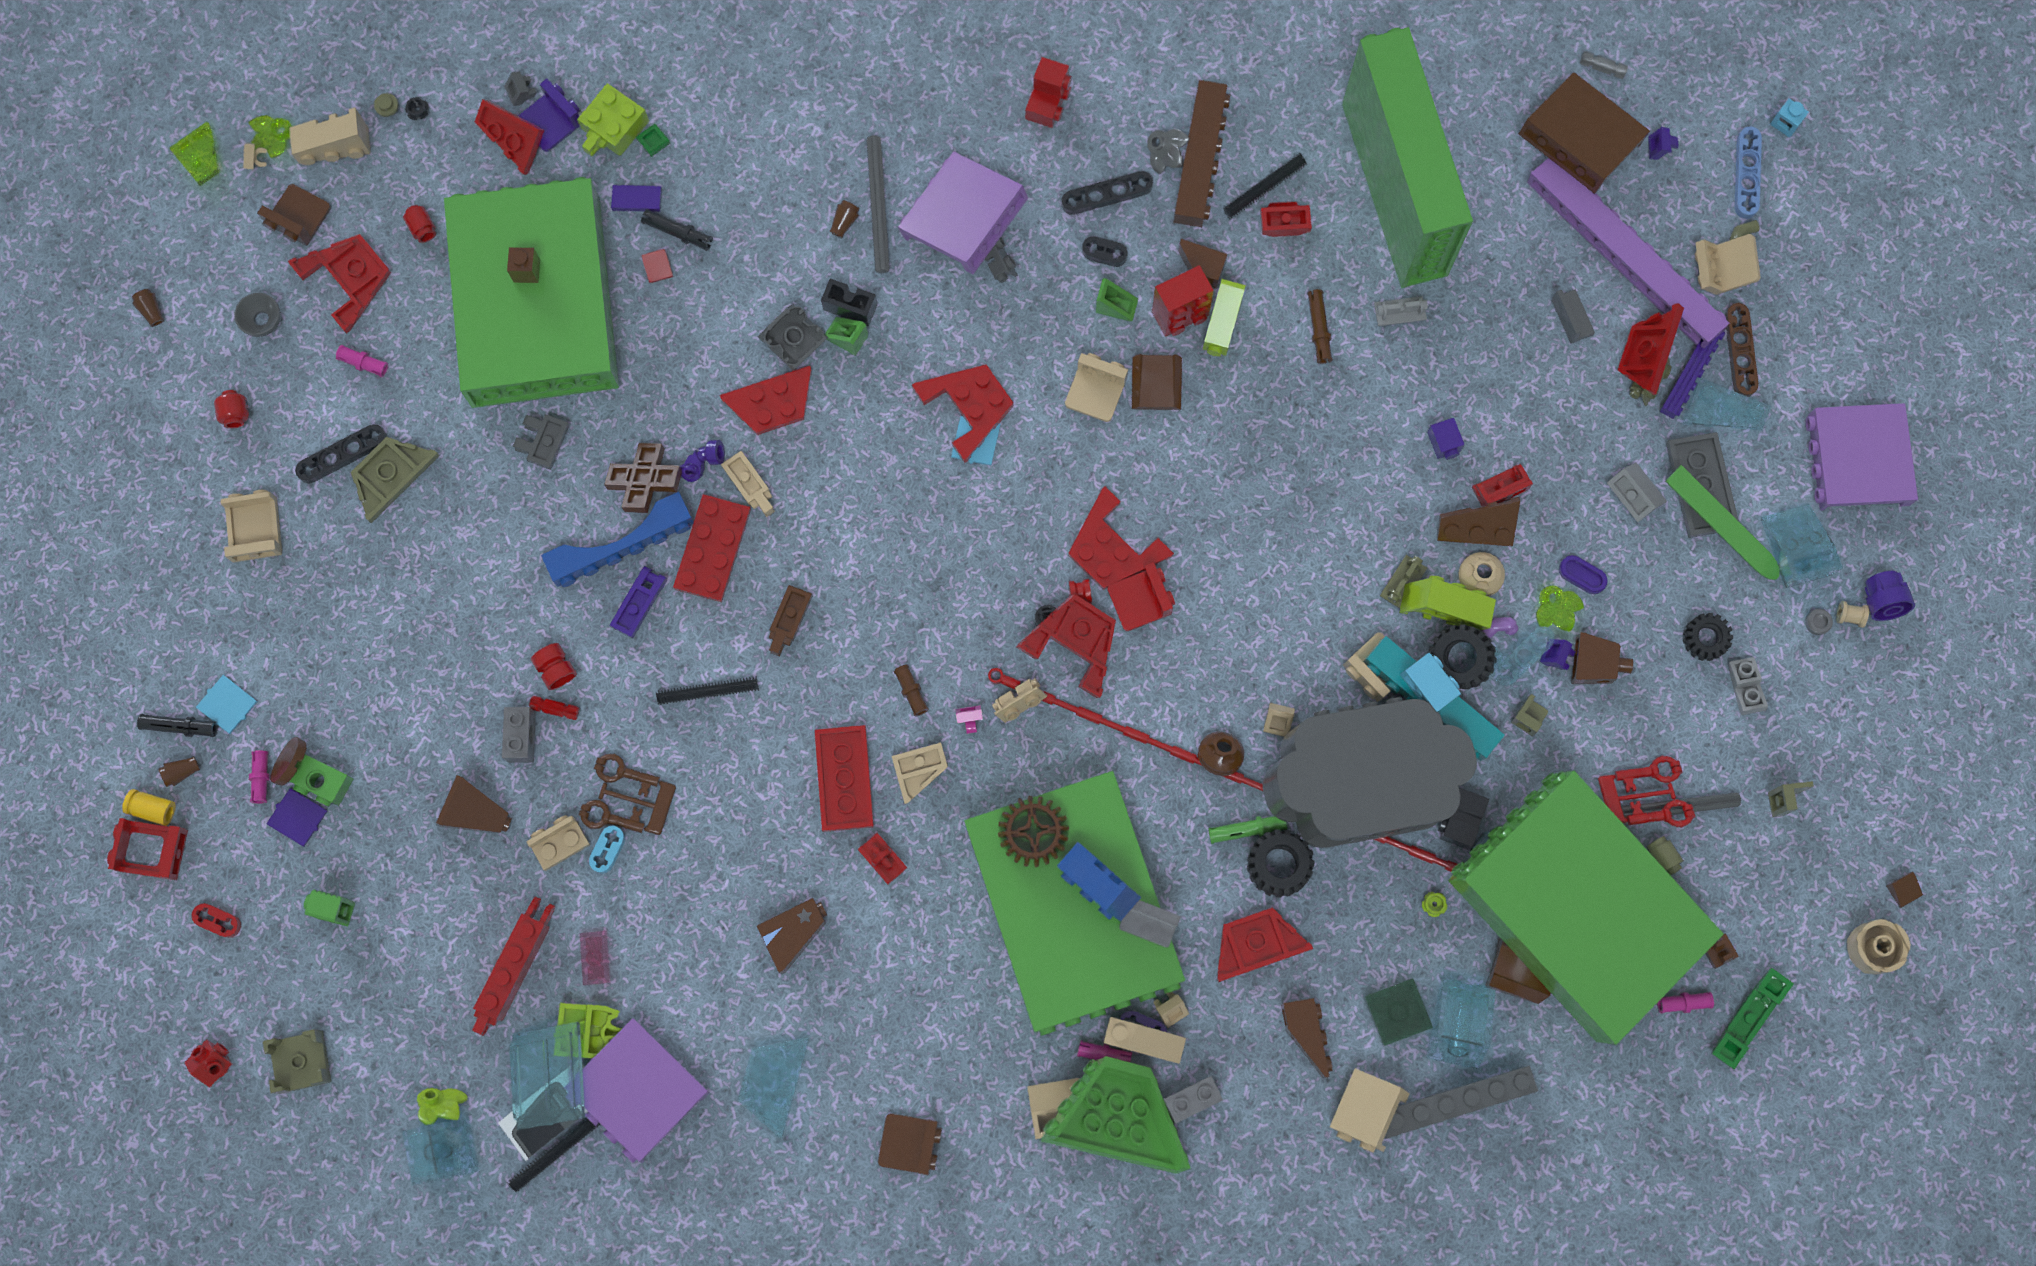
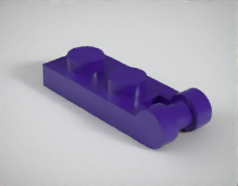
(638, 602)

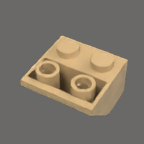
(1045, 1100)

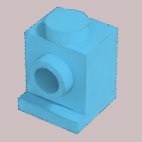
(1793, 113)

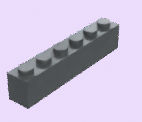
(1462, 1100)

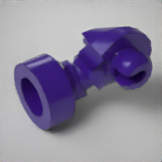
(694, 465)

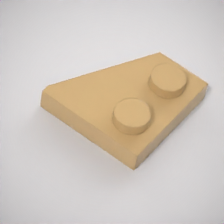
(918, 769)

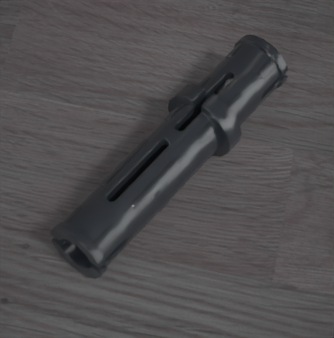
(685, 233)
(187, 726)

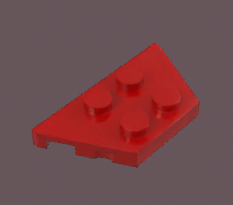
(1649, 348)
(771, 401)
(1257, 943)

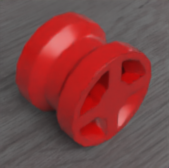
(1081, 589)

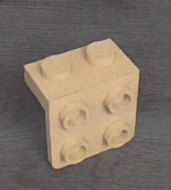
(1727, 264)
(1096, 387)
(1357, 670)

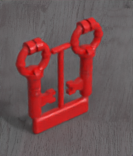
(1612, 799)

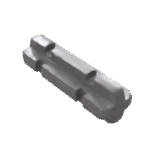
(1604, 64)

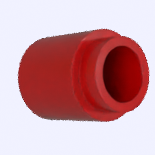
(419, 223)

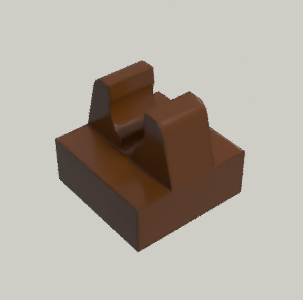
(1721, 952)

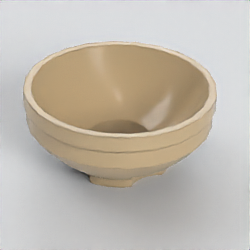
(1469, 577)

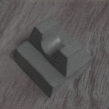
(517, 88)

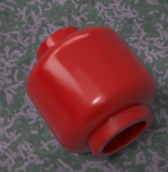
(231, 409)

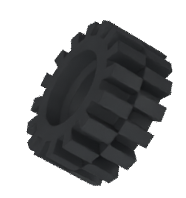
(1718, 626)

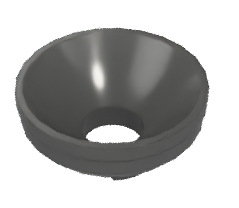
(250, 307)

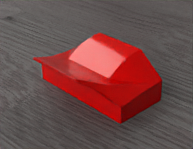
(1285, 219)

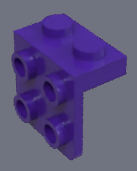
(553, 115)

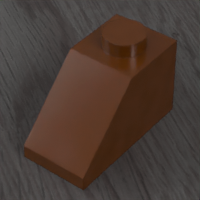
(1210, 260)

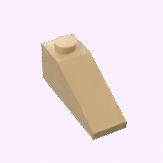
(1144, 1040)

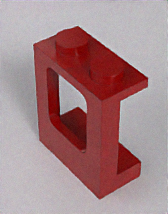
(170, 856)

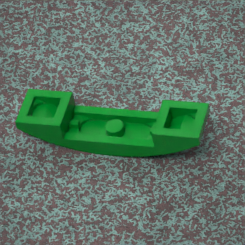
(1750, 1017)

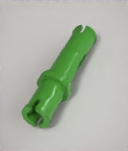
(1245, 829)

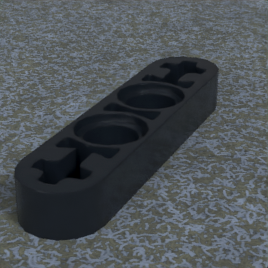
(1105, 189)
(340, 450)

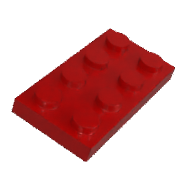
(712, 548)
(844, 778)

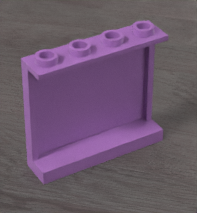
(964, 211)
(1861, 455)
(638, 1091)

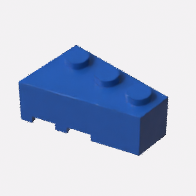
(1098, 883)

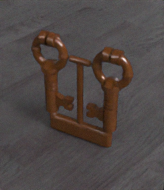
(660, 808)

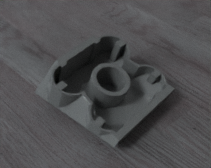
(792, 336)

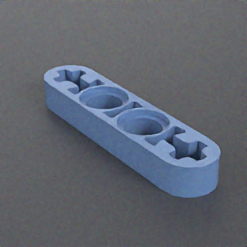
(1744, 172)

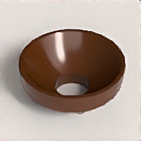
(1221, 762)

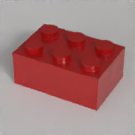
(1182, 301)

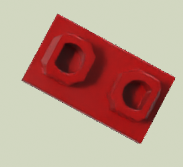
(882, 858)

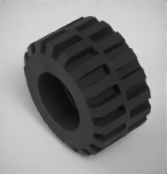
(1484, 650)
(1296, 847)

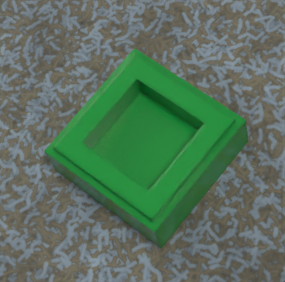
(653, 140)

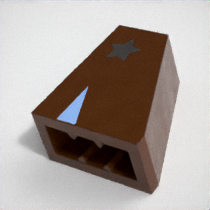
(792, 932)

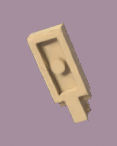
(748, 482)

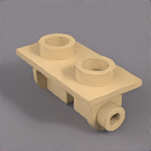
(1009, 707)

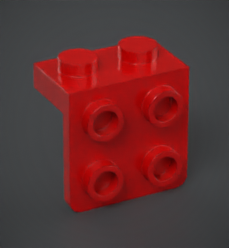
(1141, 598)

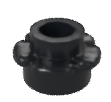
(414, 103)

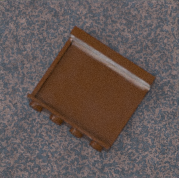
(1583, 132)

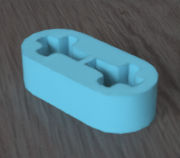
(601, 847)

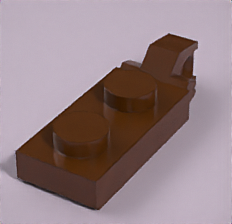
(788, 618)

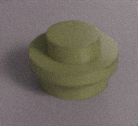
(386, 105)

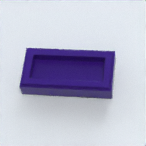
(636, 198)

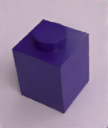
(1446, 439)

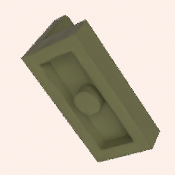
(1783, 798)

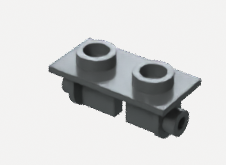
(1003, 263)

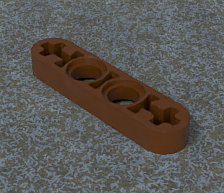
(1745, 350)

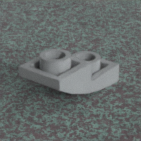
(1746, 685)

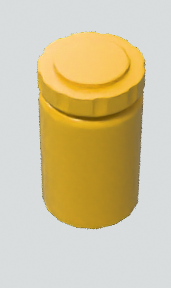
(148, 807)

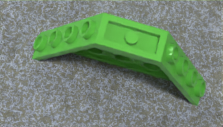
(1118, 1116)

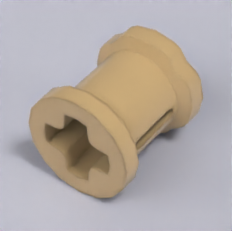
(1852, 614)

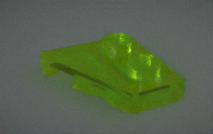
(198, 154)

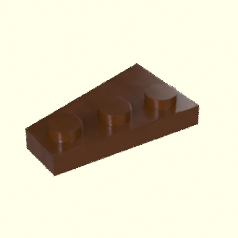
(1484, 525)

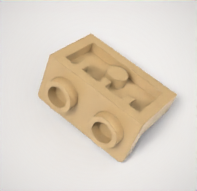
(558, 842)

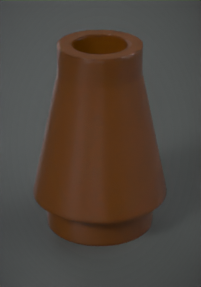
(844, 217)
(148, 306)
(177, 771)

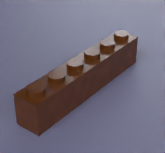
(1200, 154)

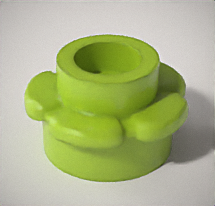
(1441, 904)

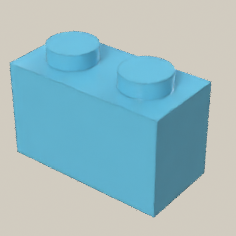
(1431, 682)

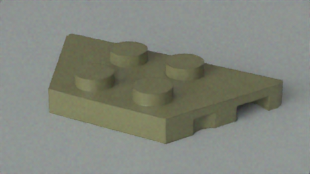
(388, 473)

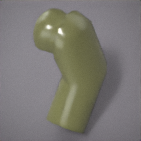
(1744, 229)

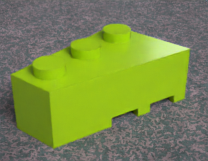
(1448, 602)

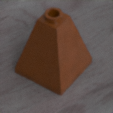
(471, 810)

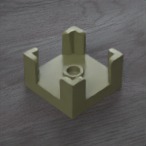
(298, 1061)

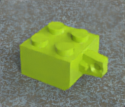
(611, 121)

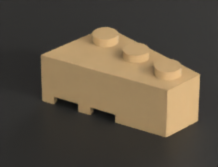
(330, 139)

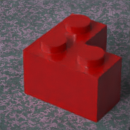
(1050, 88)

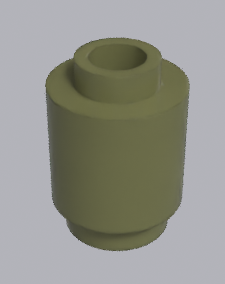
(1666, 855)

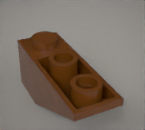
(1304, 1029)

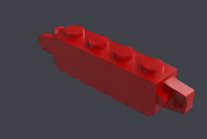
(511, 967)

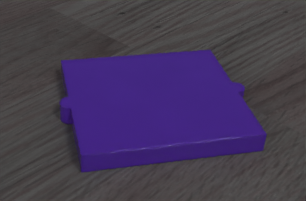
(297, 817)

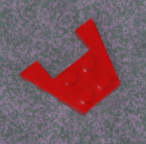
(354, 268)
(977, 398)
(1104, 553)
(1080, 630)

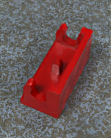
(1503, 486)

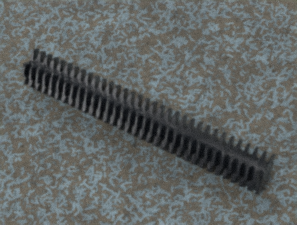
(1260, 189)
(706, 691)
(552, 1155)

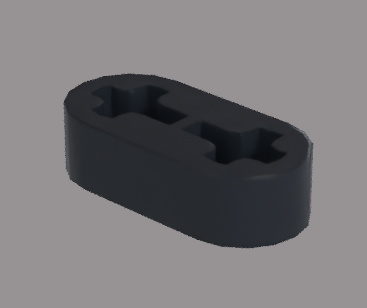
(1106, 246)

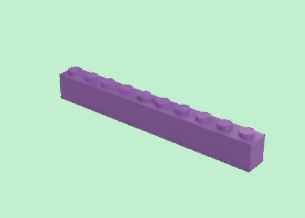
(1627, 252)

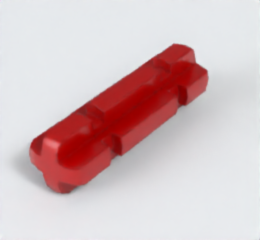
(554, 707)

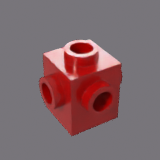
(208, 1062)

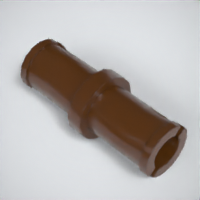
(911, 690)

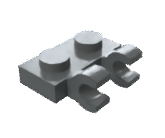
(547, 440)

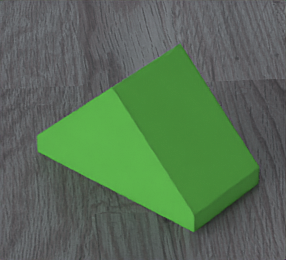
(1115, 301)
(847, 334)

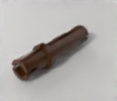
(1320, 330)

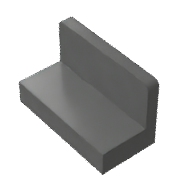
(1572, 315)

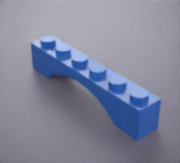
(571, 562)

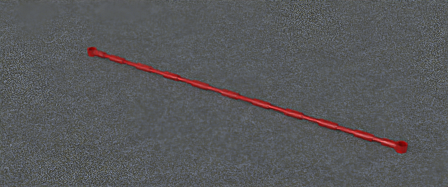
(1192, 758)

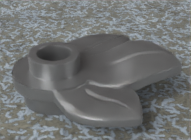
(1168, 151)

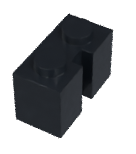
(849, 305)
(1464, 824)

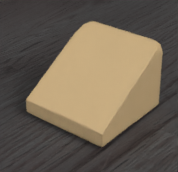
(1278, 719)

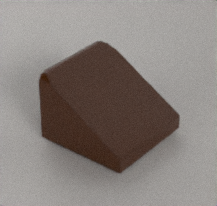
(1905, 889)

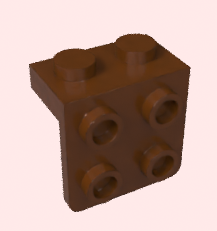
(296, 214)
(909, 1144)

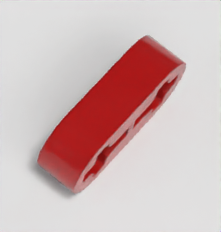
(218, 915)

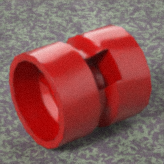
(554, 668)

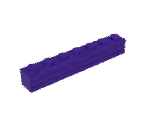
(1687, 378)

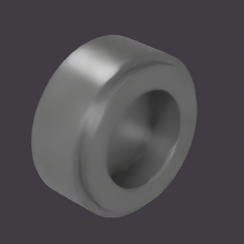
(1818, 622)

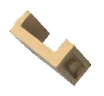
(252, 526)
(1367, 1110)

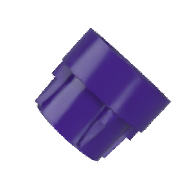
(1888, 596)

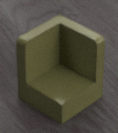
(1530, 716)

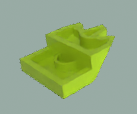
(594, 1025)

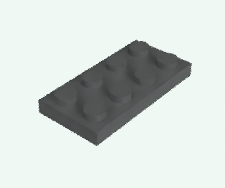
(1705, 462)

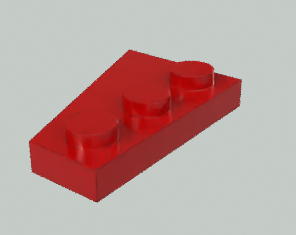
(512, 134)

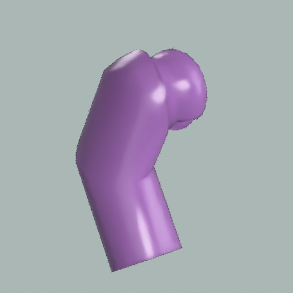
(1501, 624)

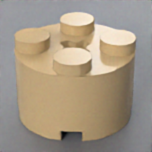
(1893, 950)

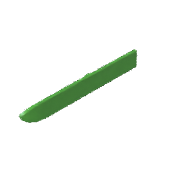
(1723, 523)

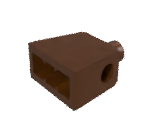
(1597, 660)

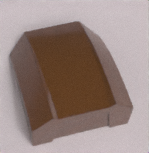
(1514, 977)

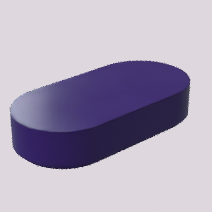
(1583, 574)

